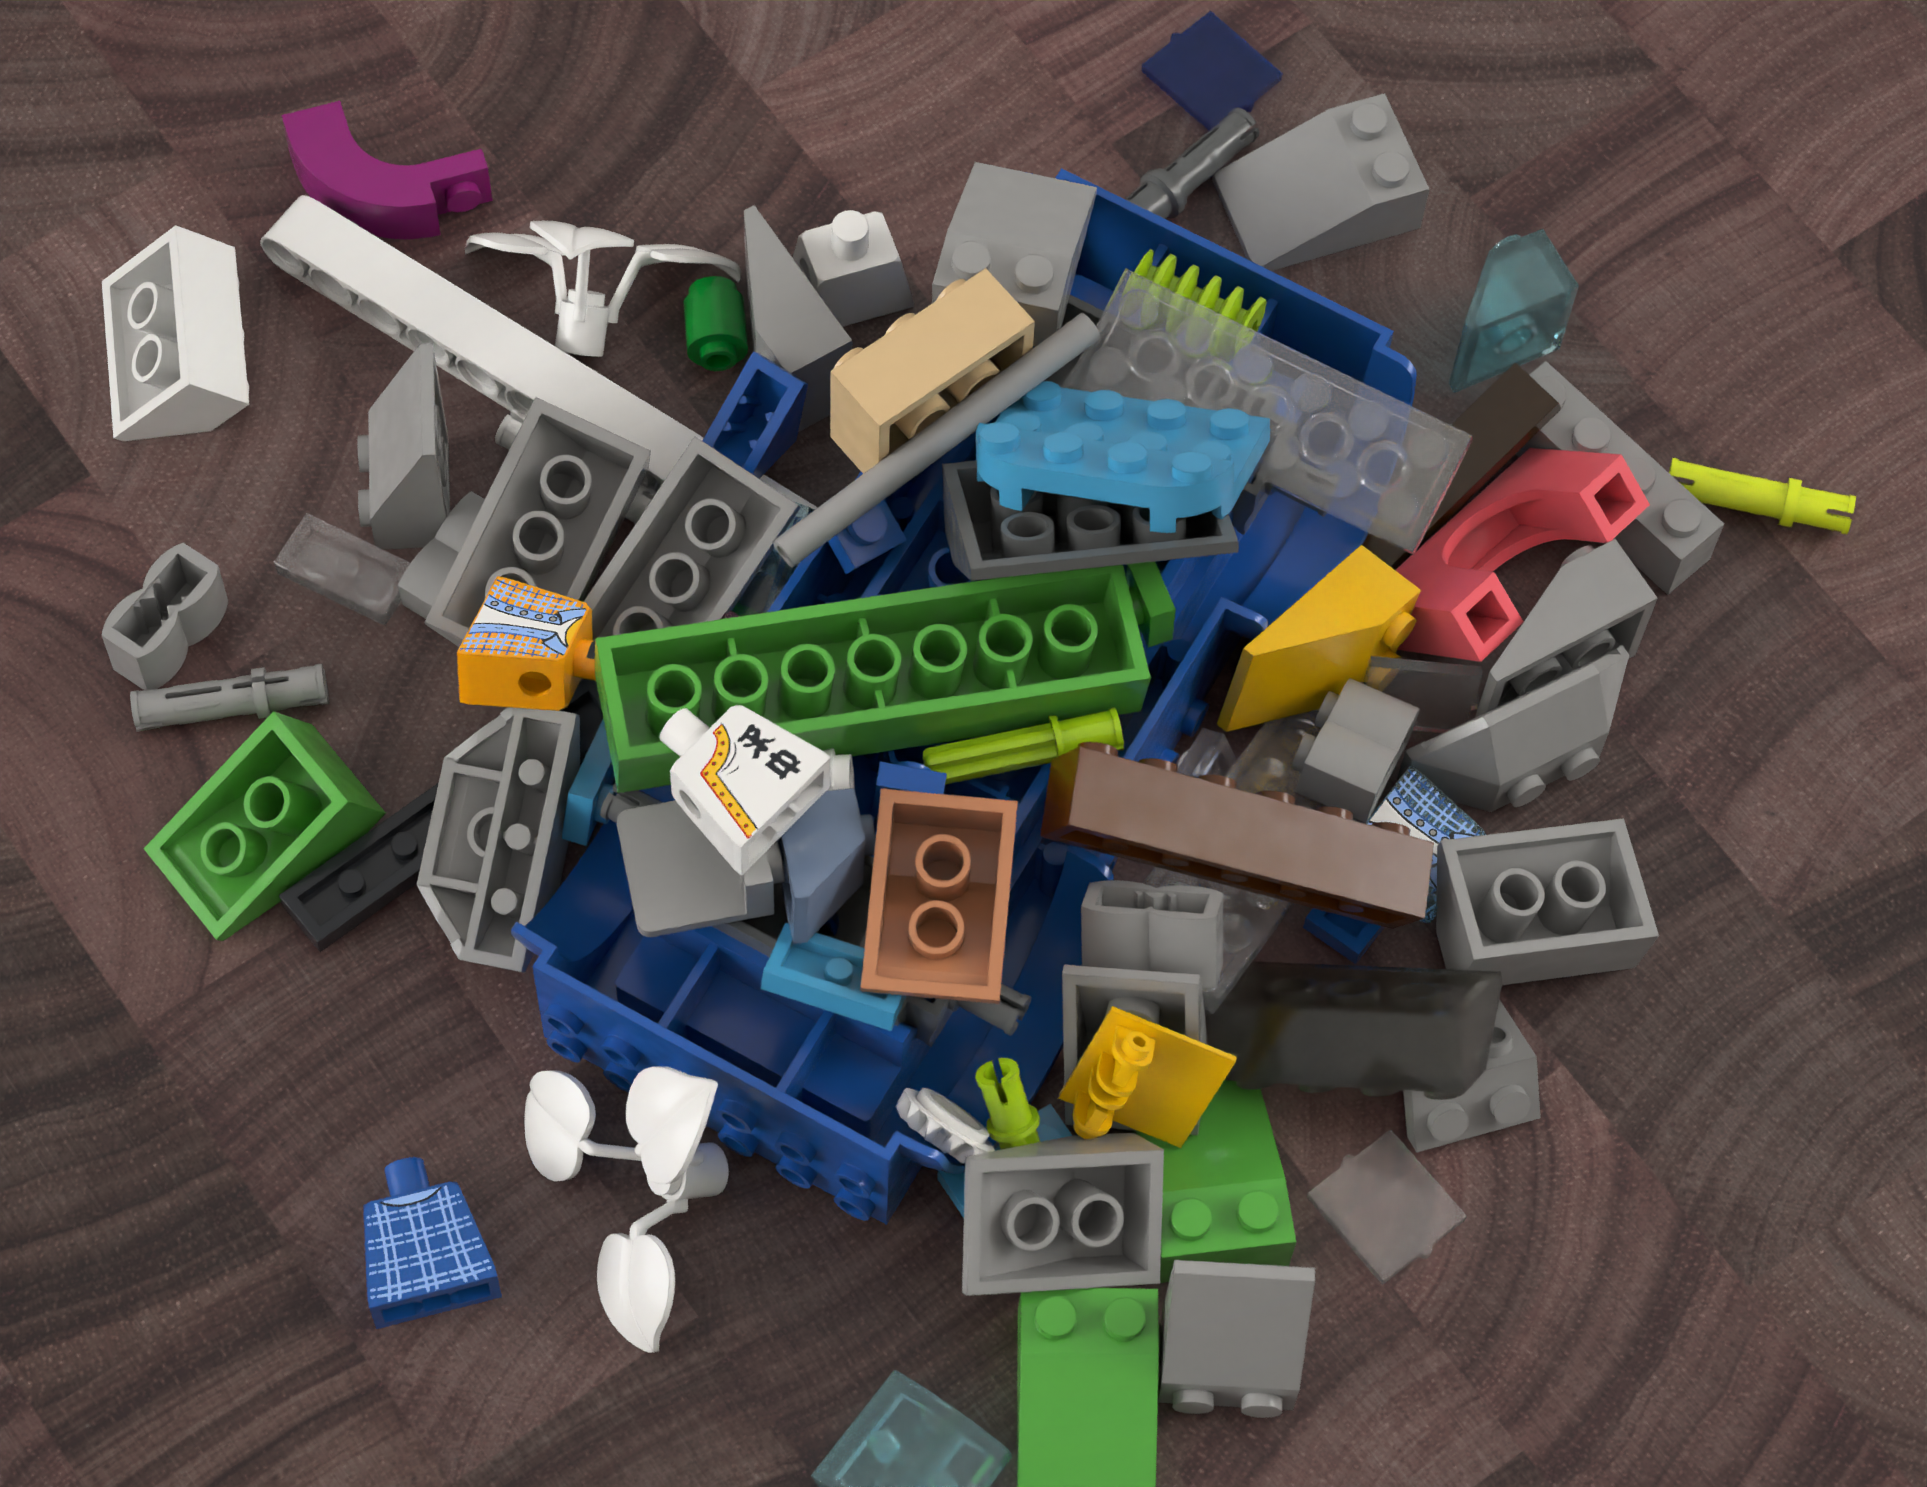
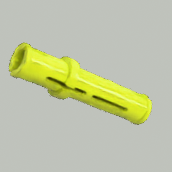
(1766, 497)

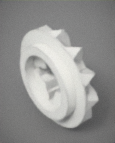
(943, 1123)

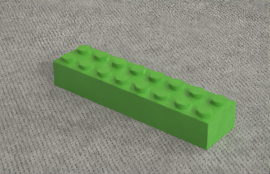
(882, 667)

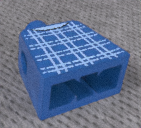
(423, 1249)

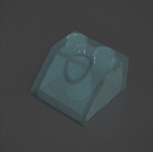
(1515, 310)

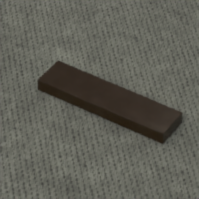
(1500, 426)

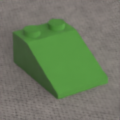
(262, 824)
(1226, 1188)
(1087, 1388)

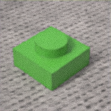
(1151, 602)

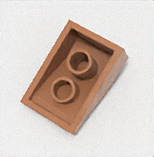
(939, 896)

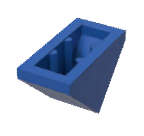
(759, 416)

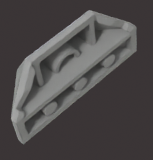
(1526, 741)
(498, 832)

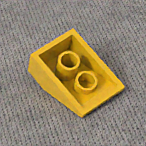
(1321, 642)

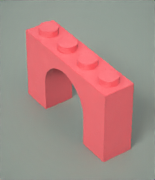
(1532, 502)

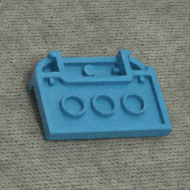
(1121, 452)

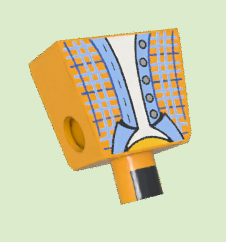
(526, 649)

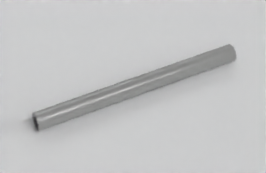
(936, 440)

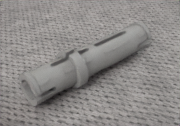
(243, 695)

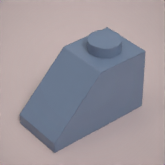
(824, 860)

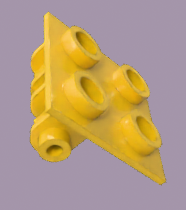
(1143, 1079)

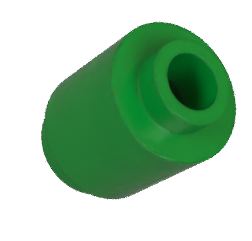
(715, 323)

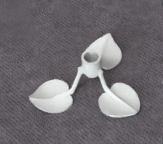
(583, 313)
(667, 1120)

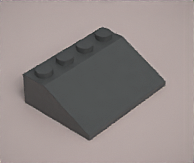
(1062, 531)

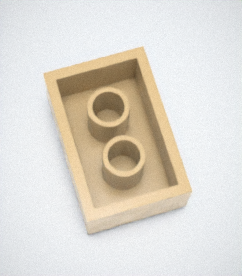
(925, 367)

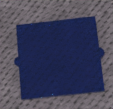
(1211, 71)

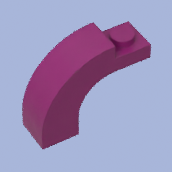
(375, 194)

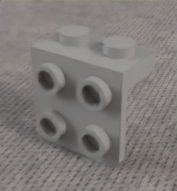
(682, 878)
(1496, 1100)

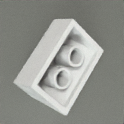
(175, 338)

